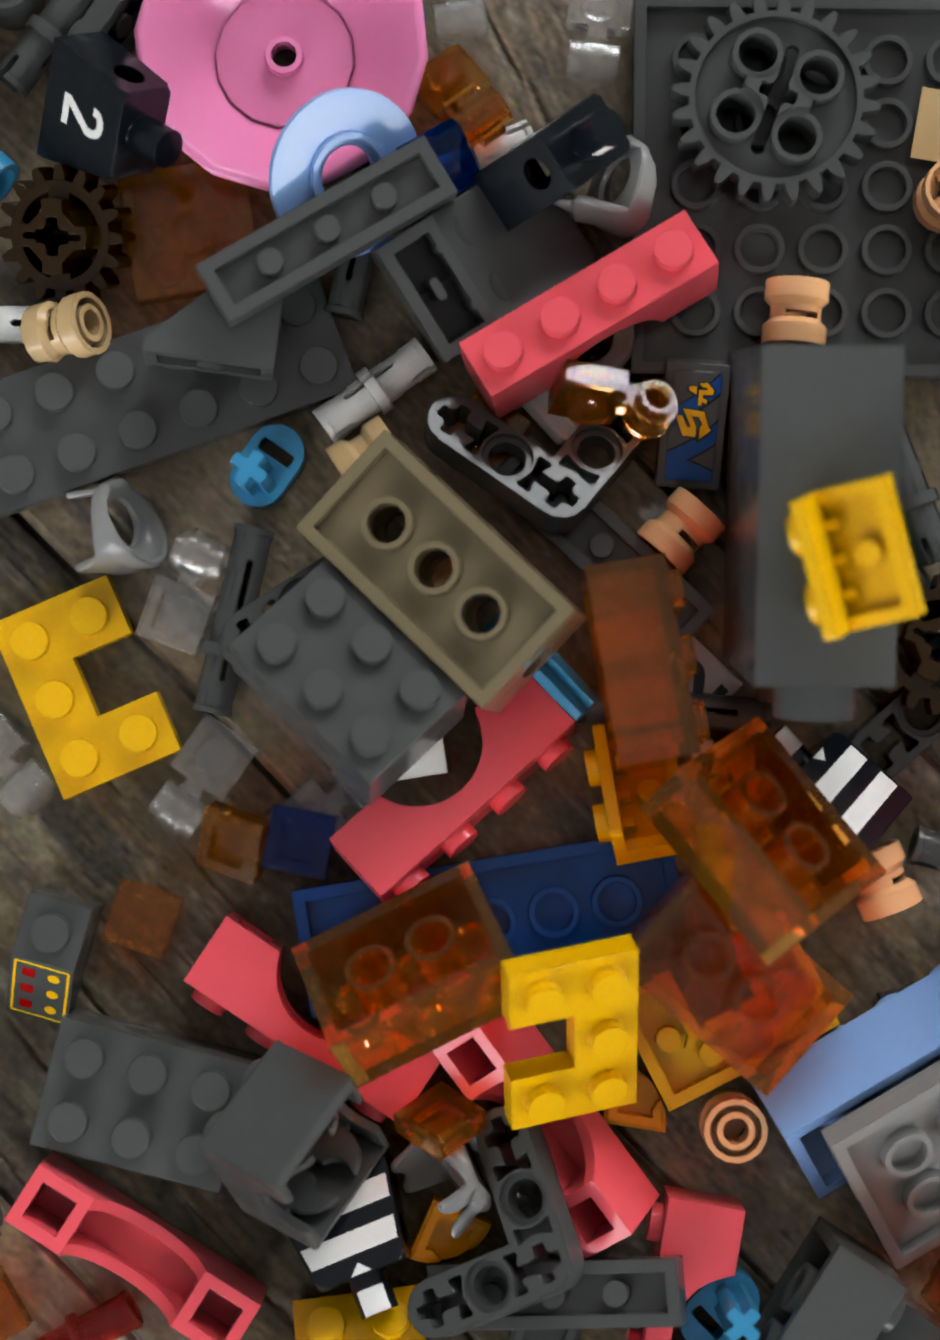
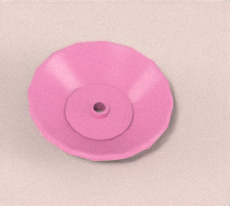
(236, 100)

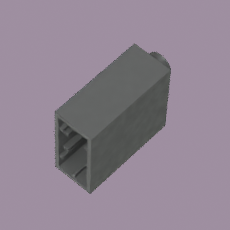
(793, 427)

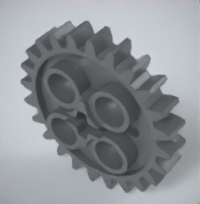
(826, 120)

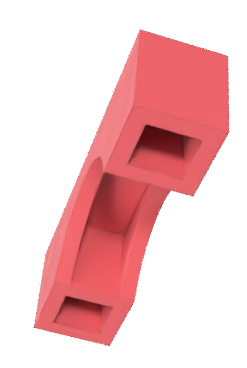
(634, 284)
(396, 843)
(244, 975)
(596, 1172)
(93, 1221)
(703, 1230)

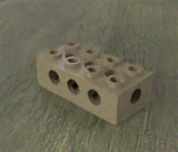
(397, 575)

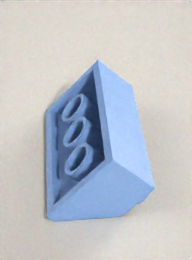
(850, 1070)

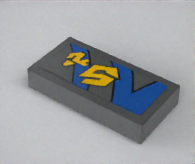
(693, 444)

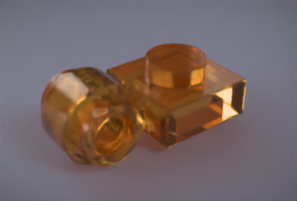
(462, 90)
(598, 392)

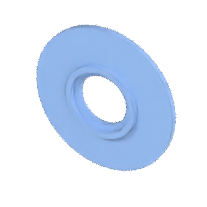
(320, 128)

